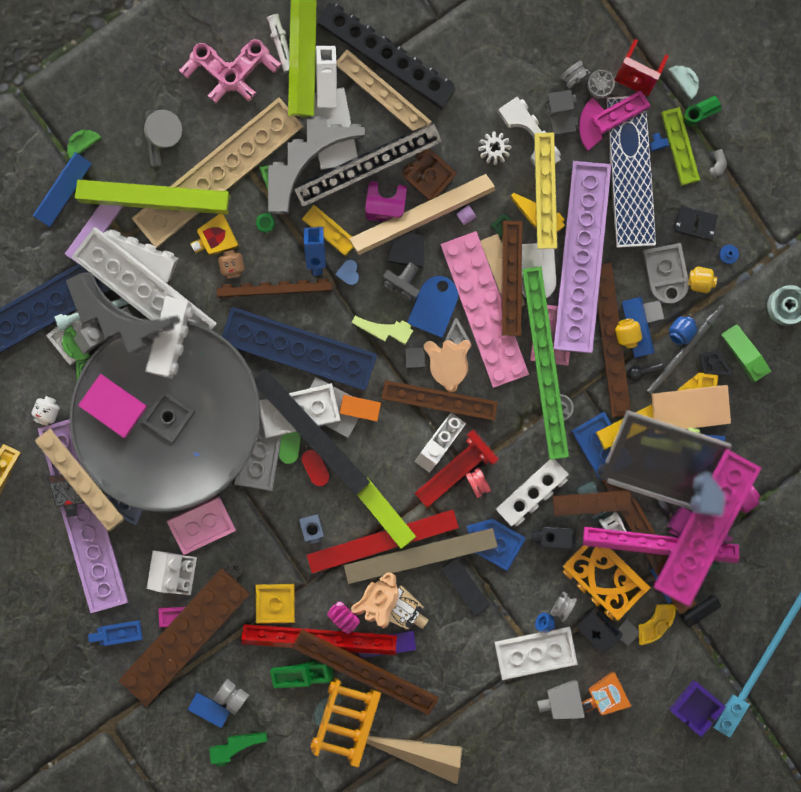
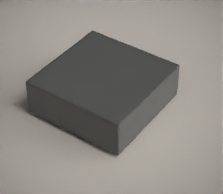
(415, 357)
(629, 632)

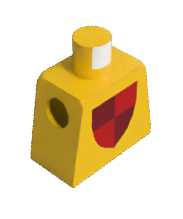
(215, 237)

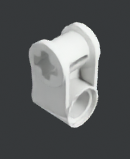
(617, 525)

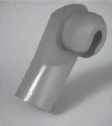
(720, 165)

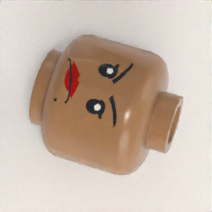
(231, 264)

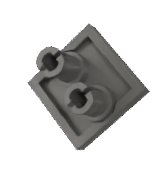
(402, 282)

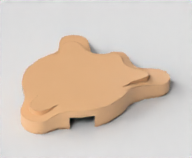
(448, 363)
(378, 600)

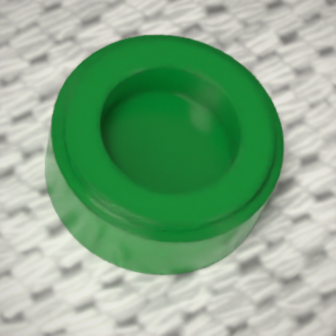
(265, 223)

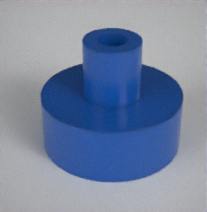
(658, 143)
(724, 254)
(545, 623)

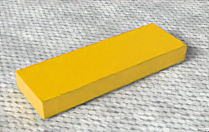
(332, 232)

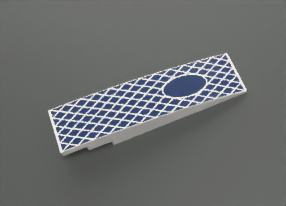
(631, 181)

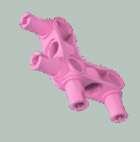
(240, 67)

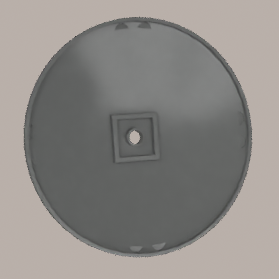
(212, 411)

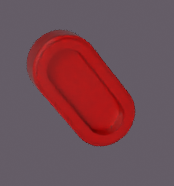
(315, 468)

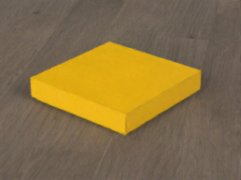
(275, 603)

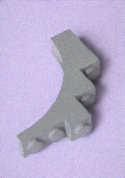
(319, 137)

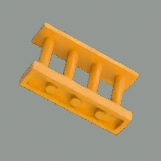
(359, 735)

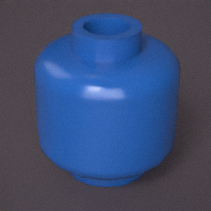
(683, 330)

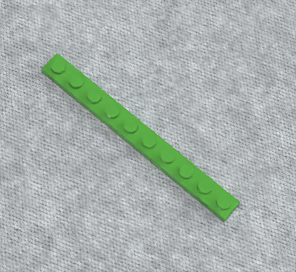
(545, 363)

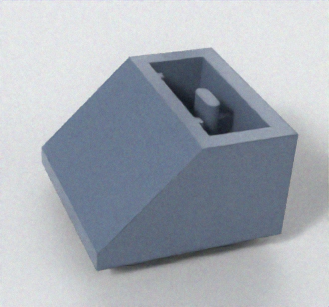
(708, 497)

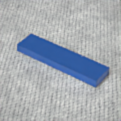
(62, 189)

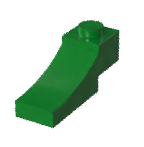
(301, 674)
(223, 753)

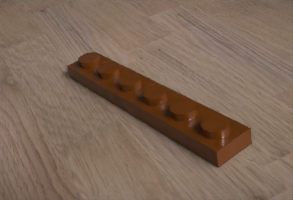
(511, 278)
(267, 289)
(439, 400)

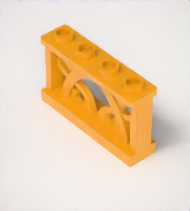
(631, 582)

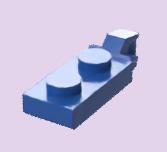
(118, 633)

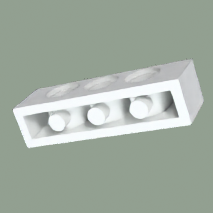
(551, 468)

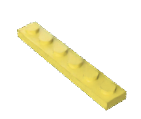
(545, 191)

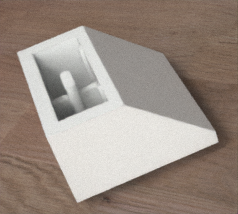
(171, 573)

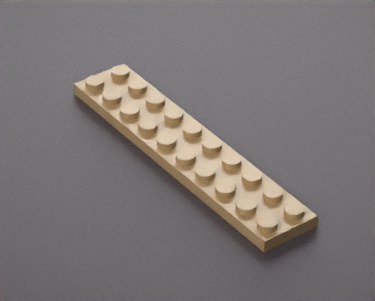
(224, 167)

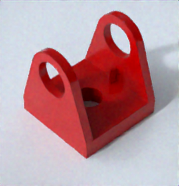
(637, 75)

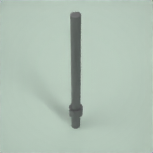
(710, 321)

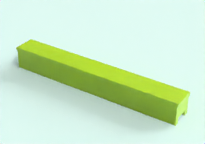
(302, 58)
(152, 197)

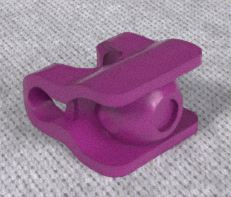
(383, 209)

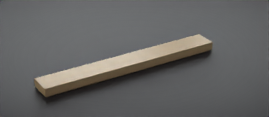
(422, 214)

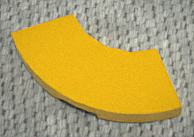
(658, 624)

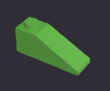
(746, 353)

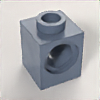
(305, 522)

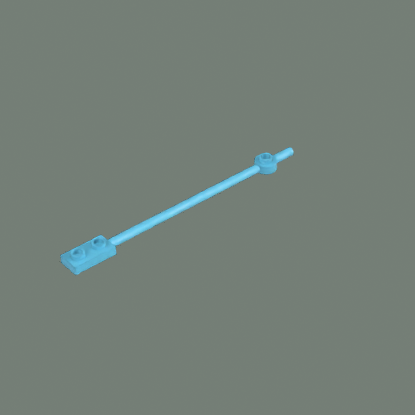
(736, 706)

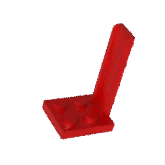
(456, 469)

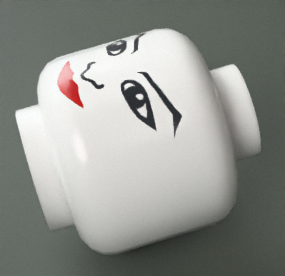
(45, 411)

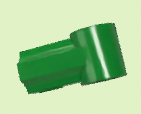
(702, 110)

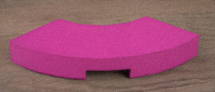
(588, 132)

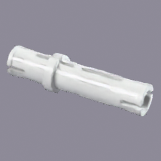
(275, 22)

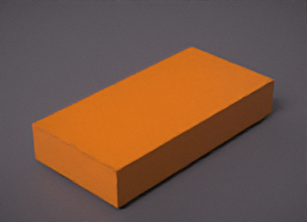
(360, 408)

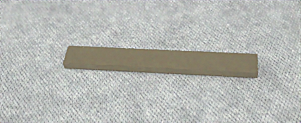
(420, 555)

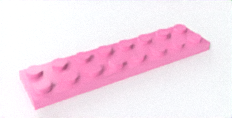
(483, 308)

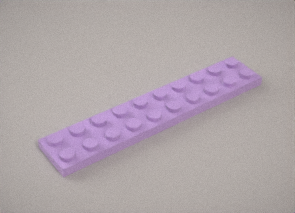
(582, 257)
(90, 542)

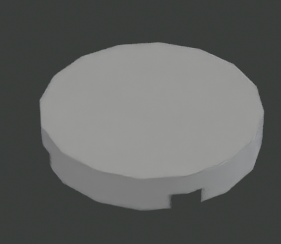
(162, 128)

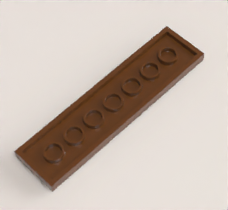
(184, 637)

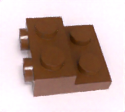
(428, 174)

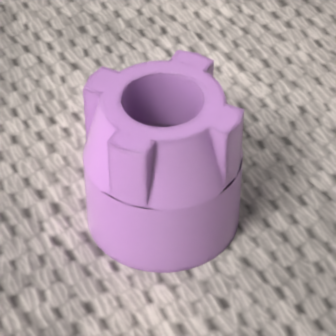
(466, 215)

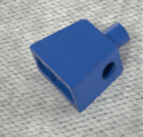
(314, 250)

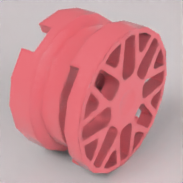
(478, 482)

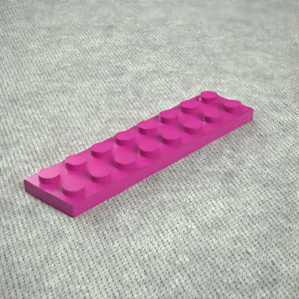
(705, 533)

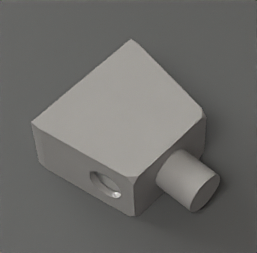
(563, 701)

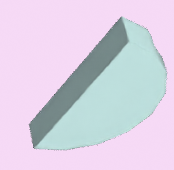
(686, 80)

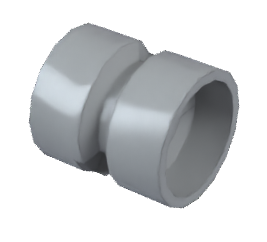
(231, 697)

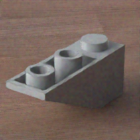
(92, 336)

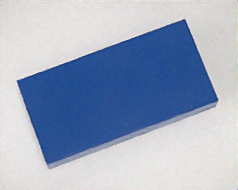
(209, 710)

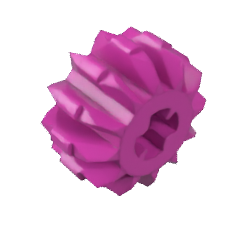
(343, 617)

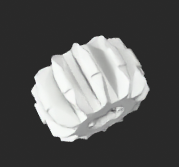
(491, 142)

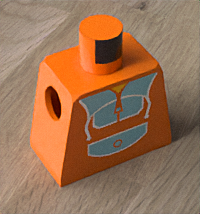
(607, 695)

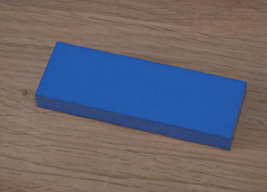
(635, 310)

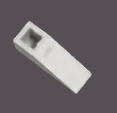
(326, 77)
(440, 442)

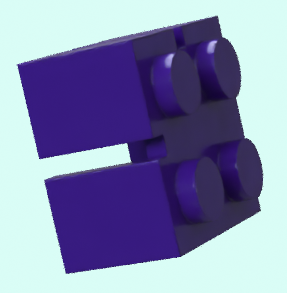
(696, 706)

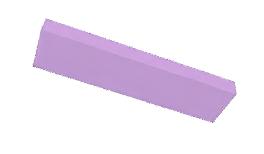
(100, 219)

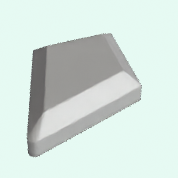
(456, 333)

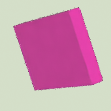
(112, 406)

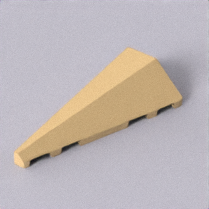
(434, 758)

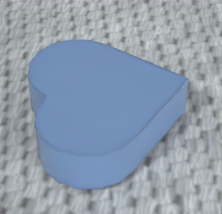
(348, 272)

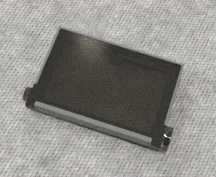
(660, 459)

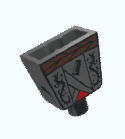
(64, 494)

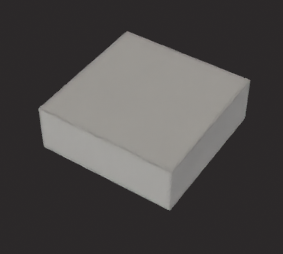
(653, 311)

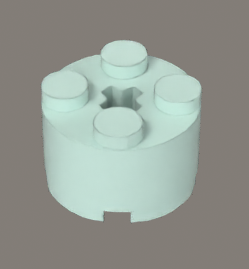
(777, 309)

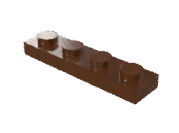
(591, 502)

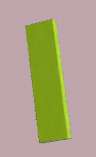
(680, 146)
(386, 515)

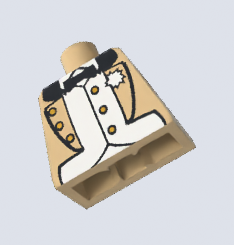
(407, 610)

